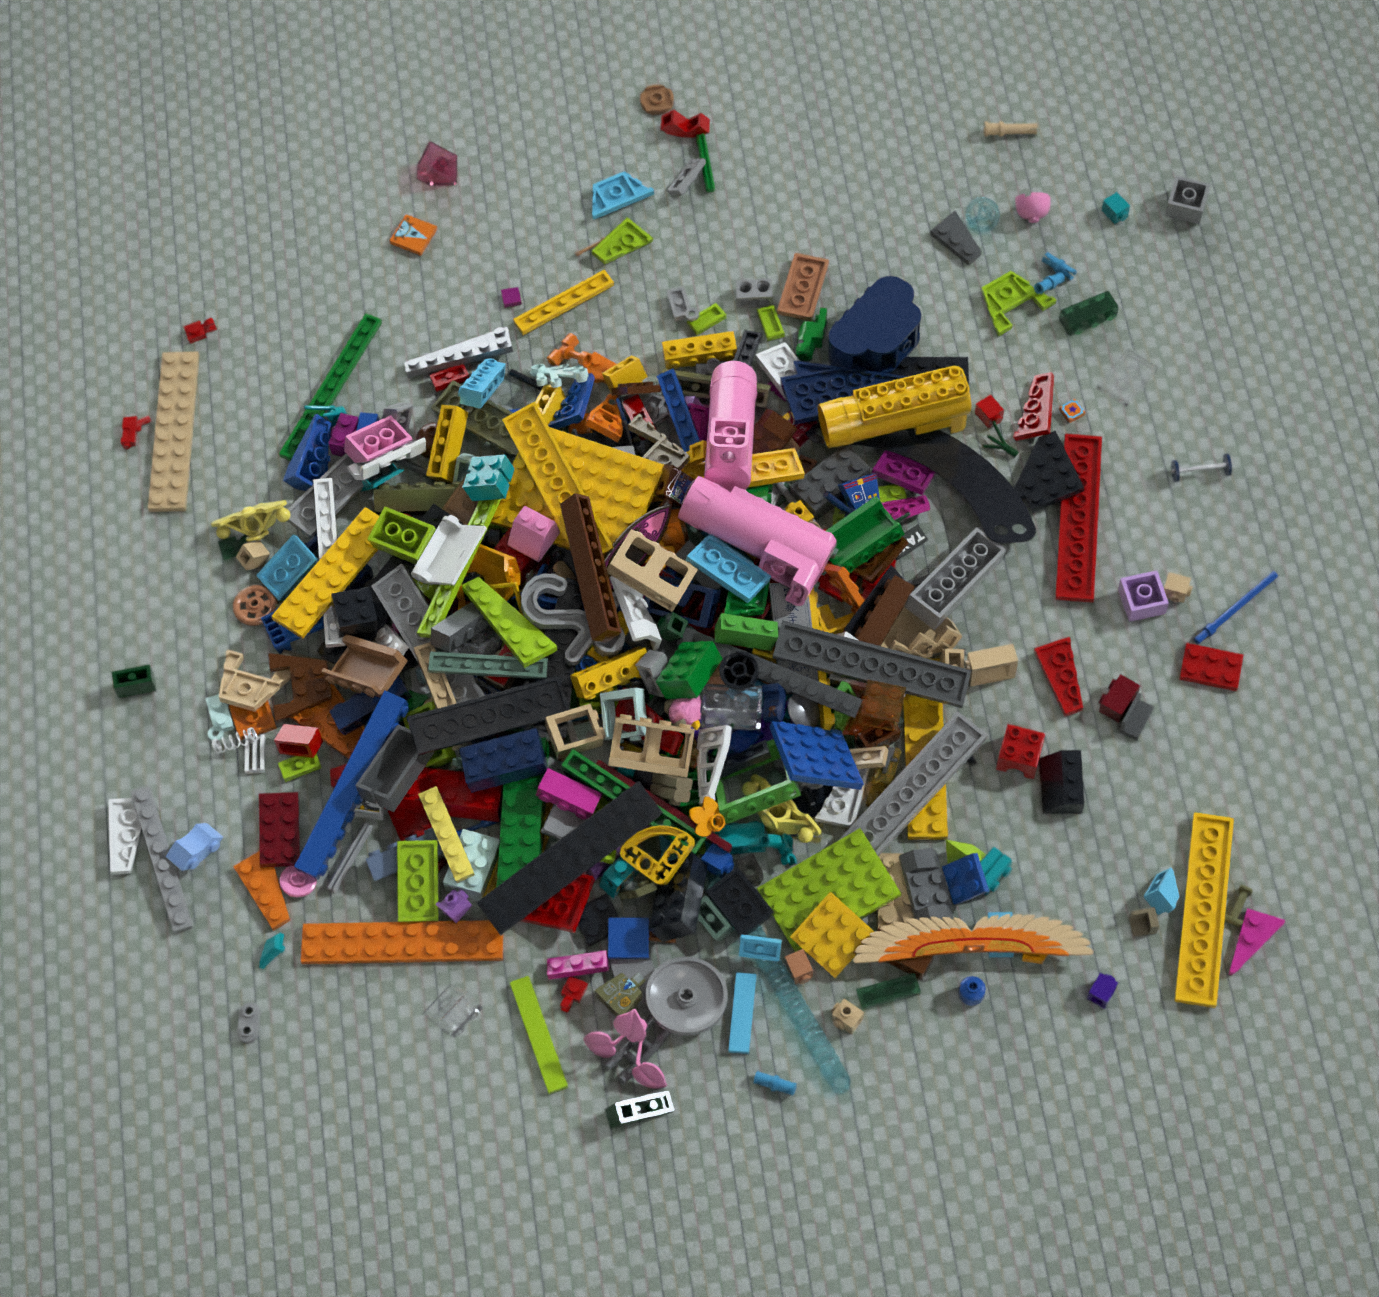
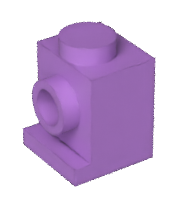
(455, 905)

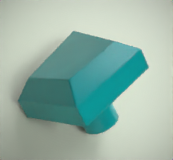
(272, 949)

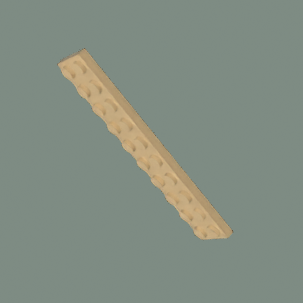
(173, 432)

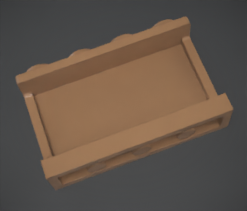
(366, 667)

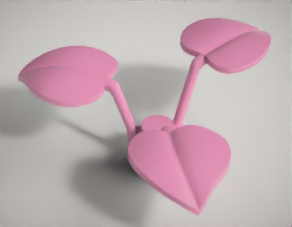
(634, 1029)

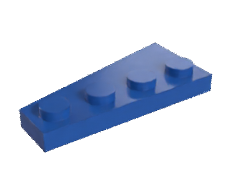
(574, 405)

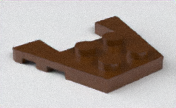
(307, 684)

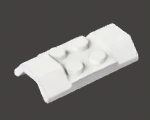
(364, 470)
(636, 614)

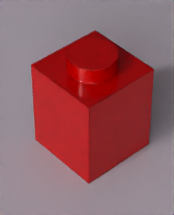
(989, 410)

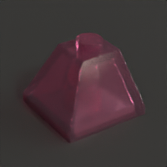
(437, 166)

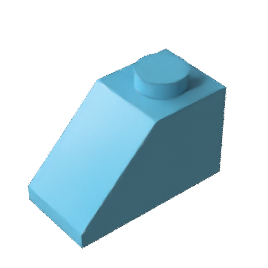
(1163, 892)

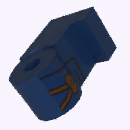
(773, 702)

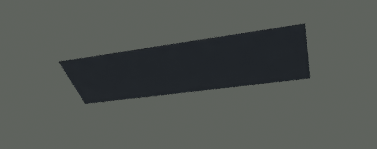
(868, 605)

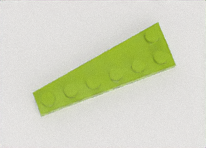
(513, 628)

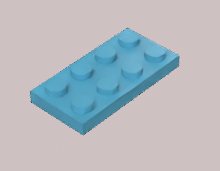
(728, 568)

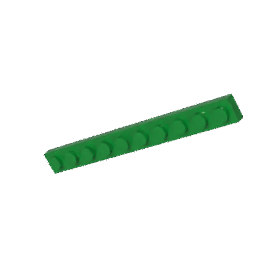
(334, 380)

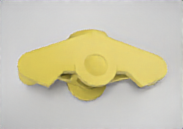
(253, 520)
(783, 816)

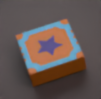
(1072, 410)

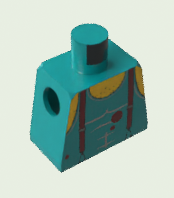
(620, 875)

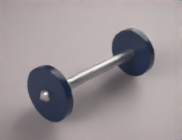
(1227, 465)

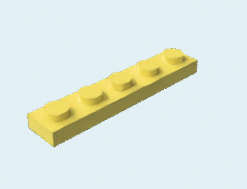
(446, 834)

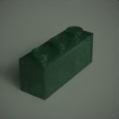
(1088, 313)

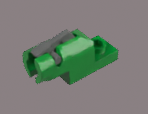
(810, 336)

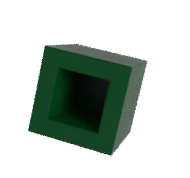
(671, 627)

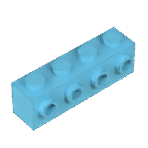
(482, 383)

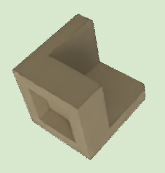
(1143, 922)

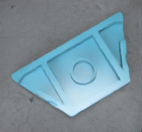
(617, 193)

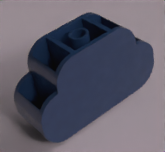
(877, 328)

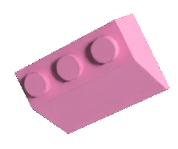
(375, 440)

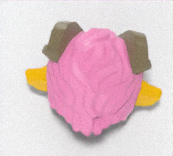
(684, 711)

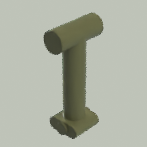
(1233, 918)

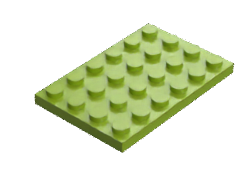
(844, 868)

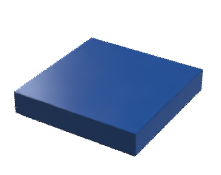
(628, 938)

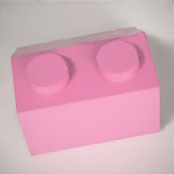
(532, 533)

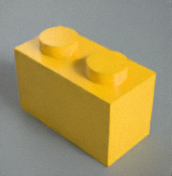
(627, 371)

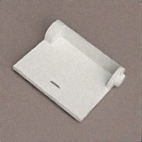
(447, 552)

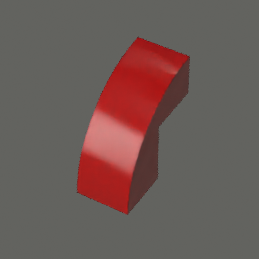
(679, 126)

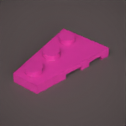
(913, 505)

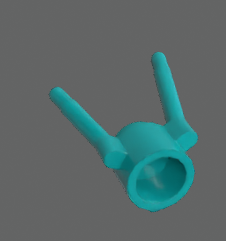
(333, 413)

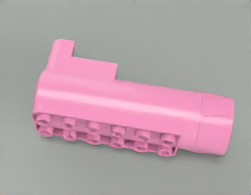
(731, 425)
(785, 544)

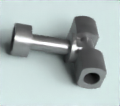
(707, 369)

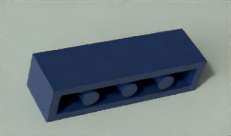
(360, 707)

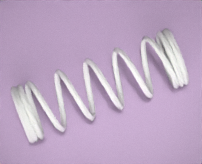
(218, 745)

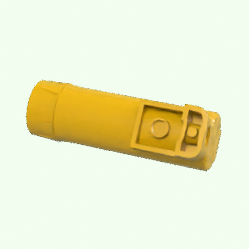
(917, 402)

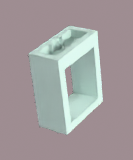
(609, 716)

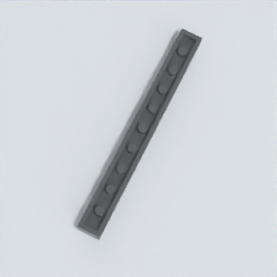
(788, 679)

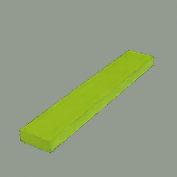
(539, 1035)

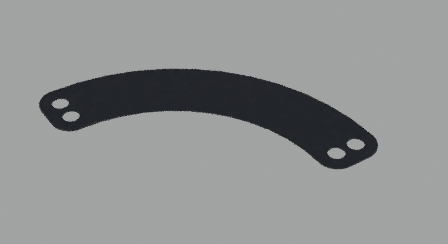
(966, 470)

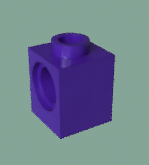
(1102, 990)

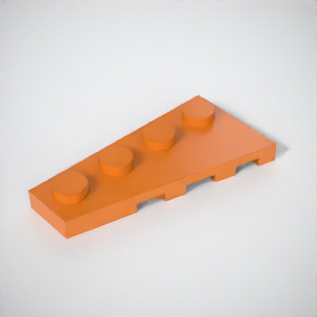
(840, 579)
(264, 889)

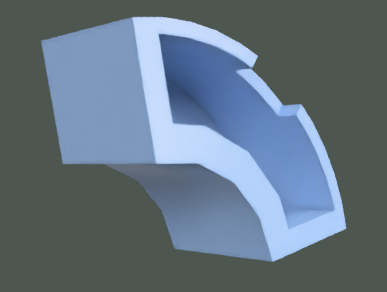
(194, 847)

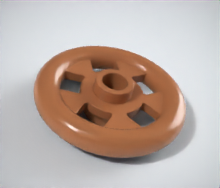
(241, 597)

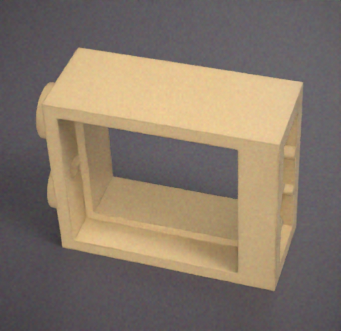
(992, 665)
(580, 746)

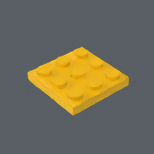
(831, 934)

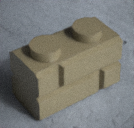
(671, 788)

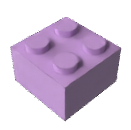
(1143, 596)

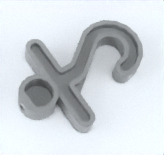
(565, 619)

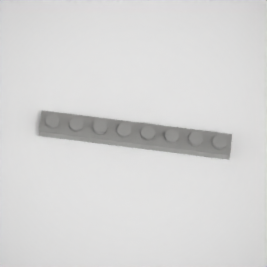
(163, 867)

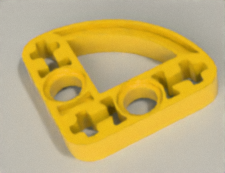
(656, 866)

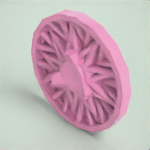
(296, 882)

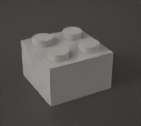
(1187, 199)

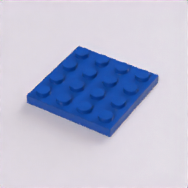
(816, 755)

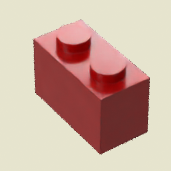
(298, 740)

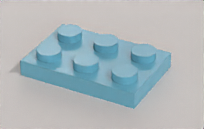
(287, 568)

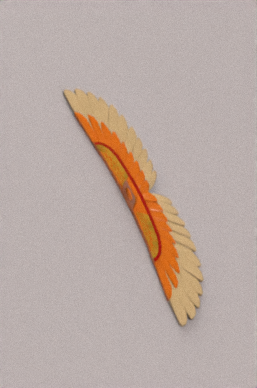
(950, 936)

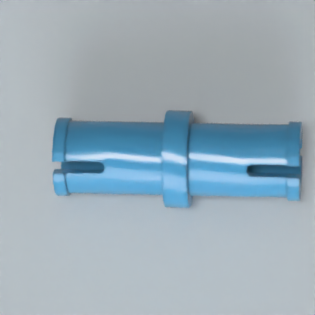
(1059, 266)
(1049, 283)
(775, 1083)

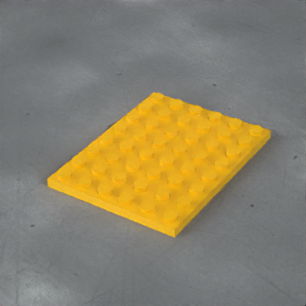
(614, 480)

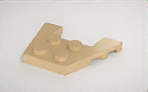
(248, 689)

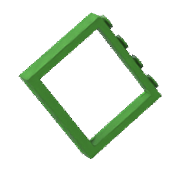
(760, 800)

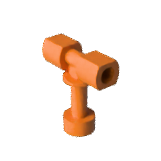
(567, 352)

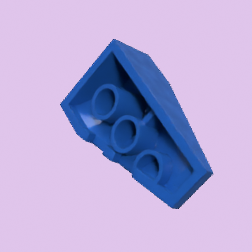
(311, 456)

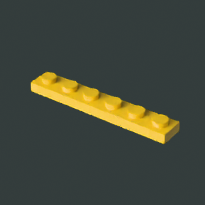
(563, 302)

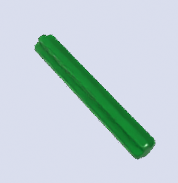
(706, 170)

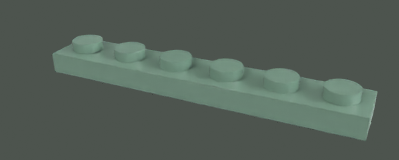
(485, 665)

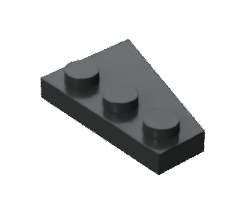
(957, 238)

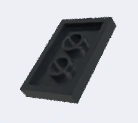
(740, 902)

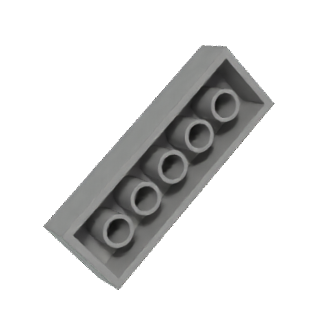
(955, 578)

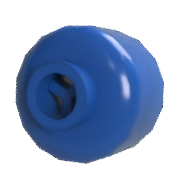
(972, 991)

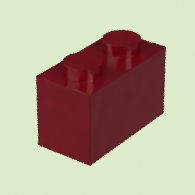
(1119, 698)

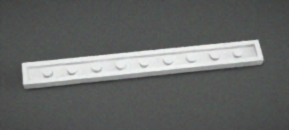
(326, 537)

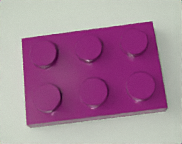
(903, 472)

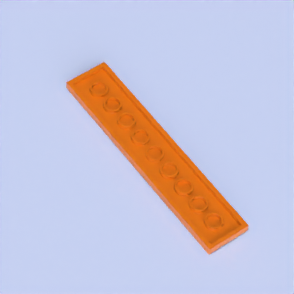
(401, 942)

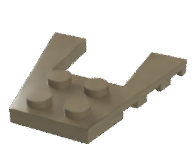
(663, 450)

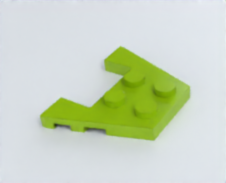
(1008, 293)

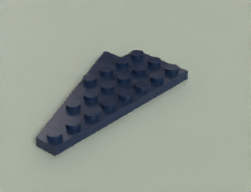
(822, 383)

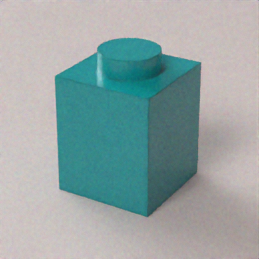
(1116, 208)

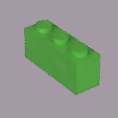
(746, 632)

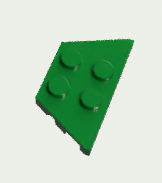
(739, 607)

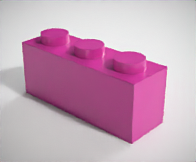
(568, 794)

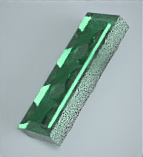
(888, 991)

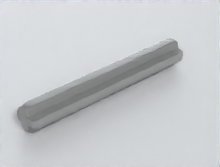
(349, 857)

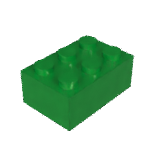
(689, 670)

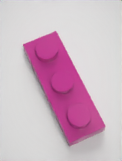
(577, 964)

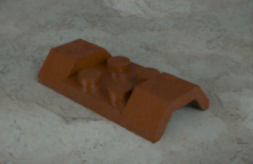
(772, 433)

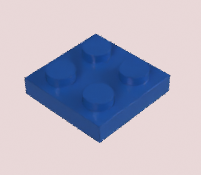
(965, 878)

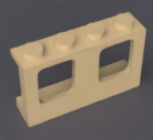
(646, 578)
(649, 758)

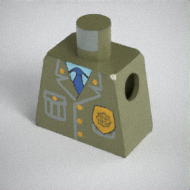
(621, 993)

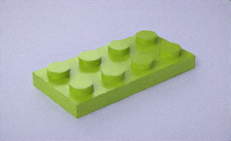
(417, 880)

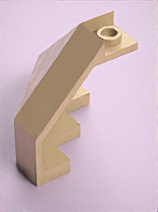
(917, 638)

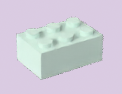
(482, 855)

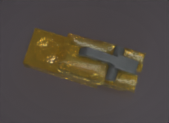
(884, 775)

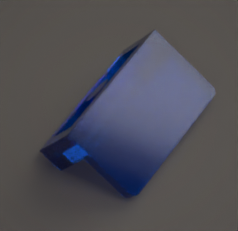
(743, 739)

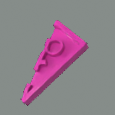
(1254, 933)

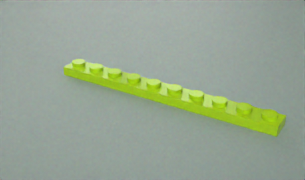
(446, 594)

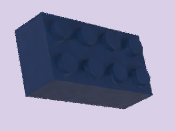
(503, 760)

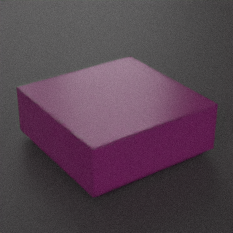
(511, 297)

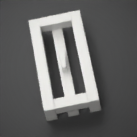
(262, 739)

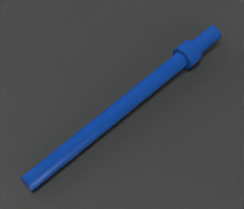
(1211, 628)

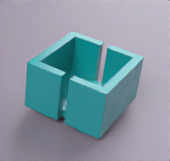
(488, 477)

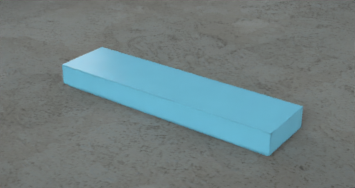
(742, 1013)

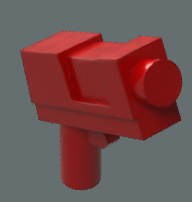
(130, 427)

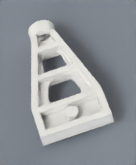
(708, 739)

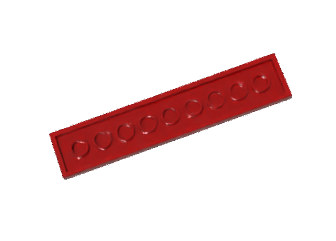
(1079, 523)

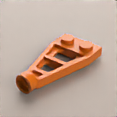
(606, 419)

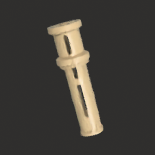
(1001, 128)

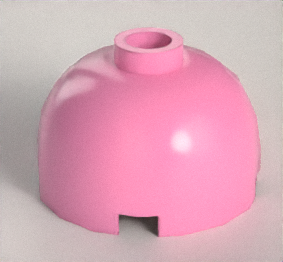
(1033, 207)

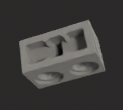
(754, 296)

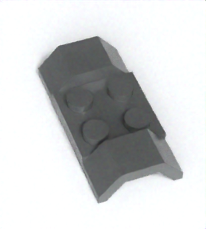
(926, 884)

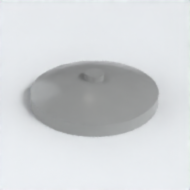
(686, 996)

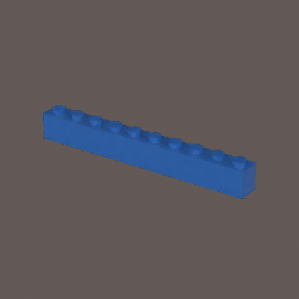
(345, 796)

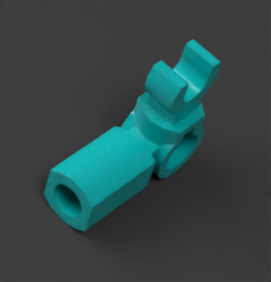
(782, 843)

